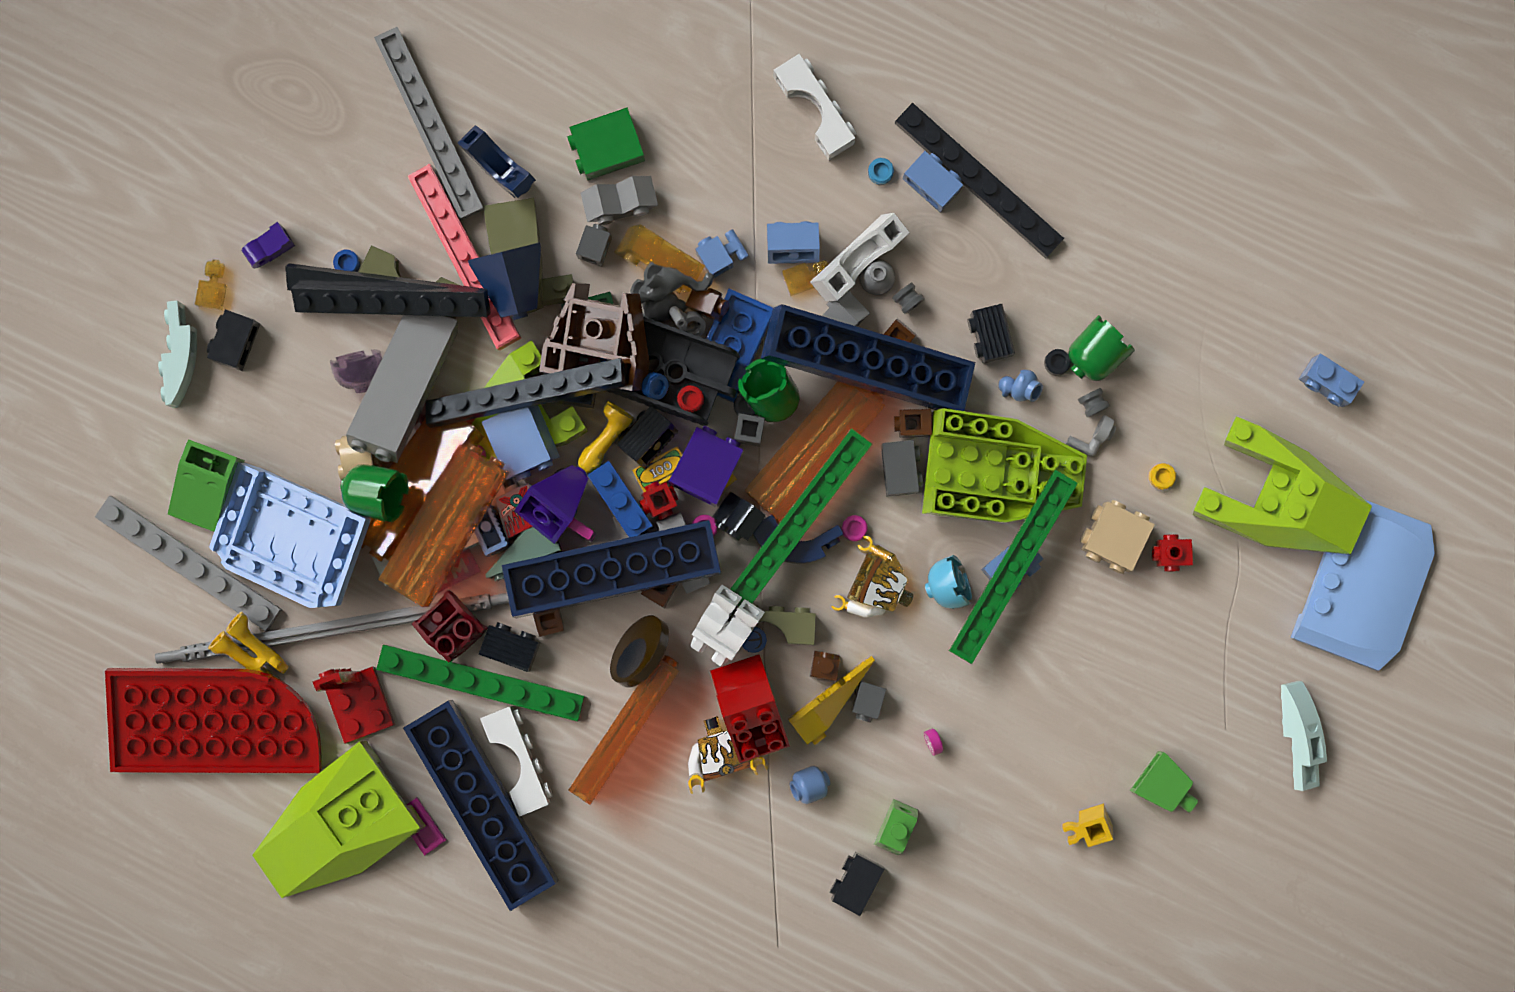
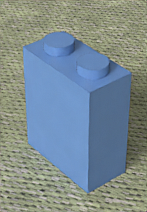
(521, 441)

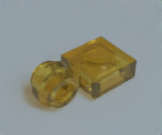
(799, 277)
(210, 293)

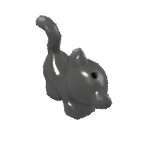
(658, 288)

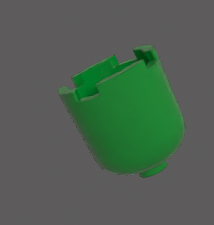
(1098, 351)
(769, 390)
(375, 492)

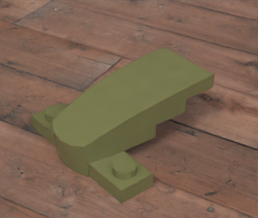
(515, 226)

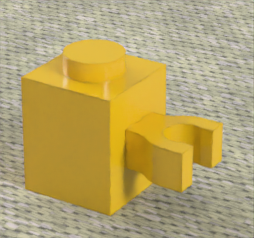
(1092, 825)

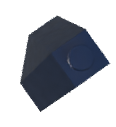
(511, 279)

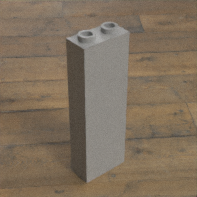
(401, 385)

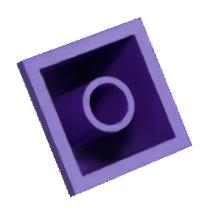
(706, 465)

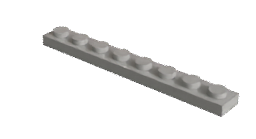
(429, 123)
(188, 563)

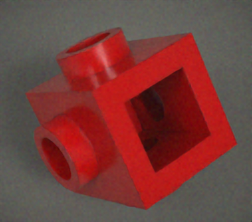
(666, 493)
(1181, 551)

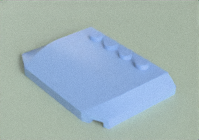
(288, 537)
(1368, 597)

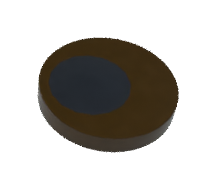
(639, 651)

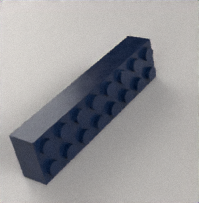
(867, 359)
(611, 569)
(481, 804)

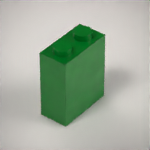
(606, 144)

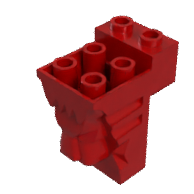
(749, 708)

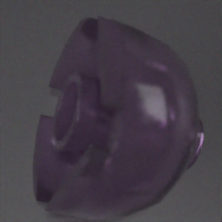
(356, 369)

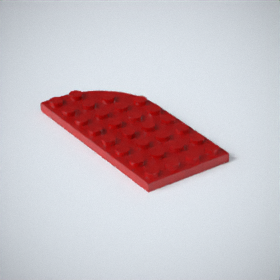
(208, 722)

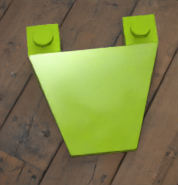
(524, 364)

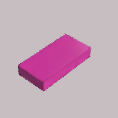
(582, 529)
(429, 836)

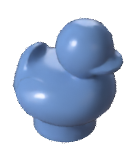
(1023, 387)

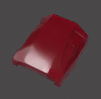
(449, 627)

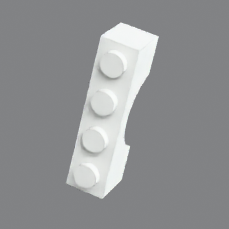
(797, 80)
(872, 243)
(530, 790)

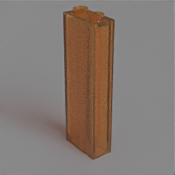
(811, 445)
(423, 463)
(444, 524)
(624, 731)

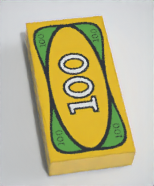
(659, 469)

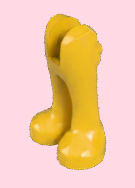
(594, 453)
(239, 630)

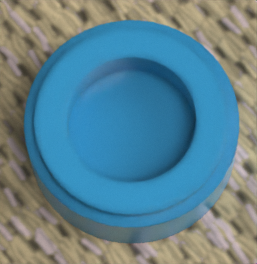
(880, 171)

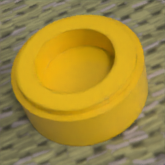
(1162, 476)

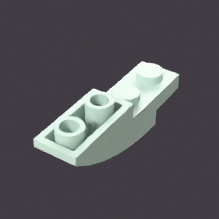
(179, 364)
(1304, 727)

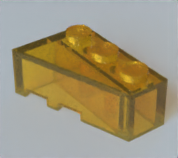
(643, 246)

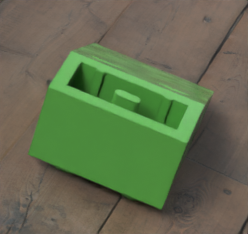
(202, 485)

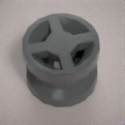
(908, 298)
(1093, 402)

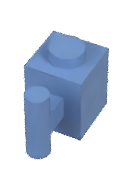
(716, 256)

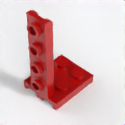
(355, 701)

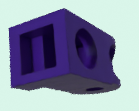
(268, 246)

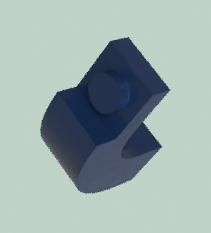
(496, 162)
(804, 551)

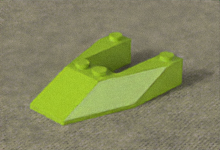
(1299, 504)

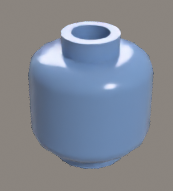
(809, 785)

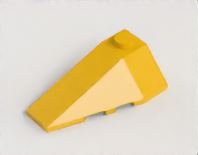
(820, 713)

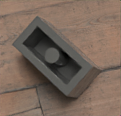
(900, 468)

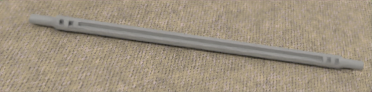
(331, 628)

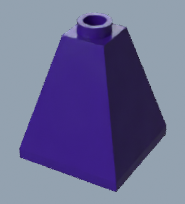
(553, 502)

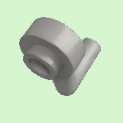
(682, 319)
(1103, 431)

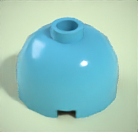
(948, 584)

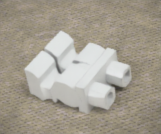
(721, 634)

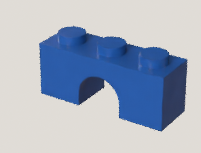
(620, 500)

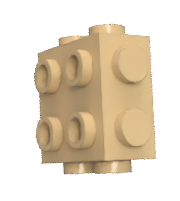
(1116, 536)

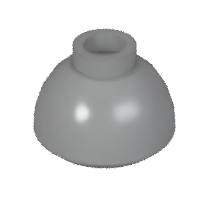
(877, 277)

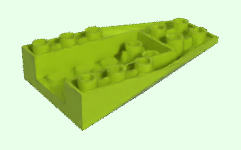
(993, 467)
(336, 825)

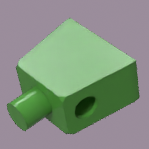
(1165, 784)
(897, 827)

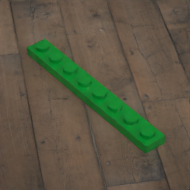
(801, 516)
(1013, 566)
(480, 682)

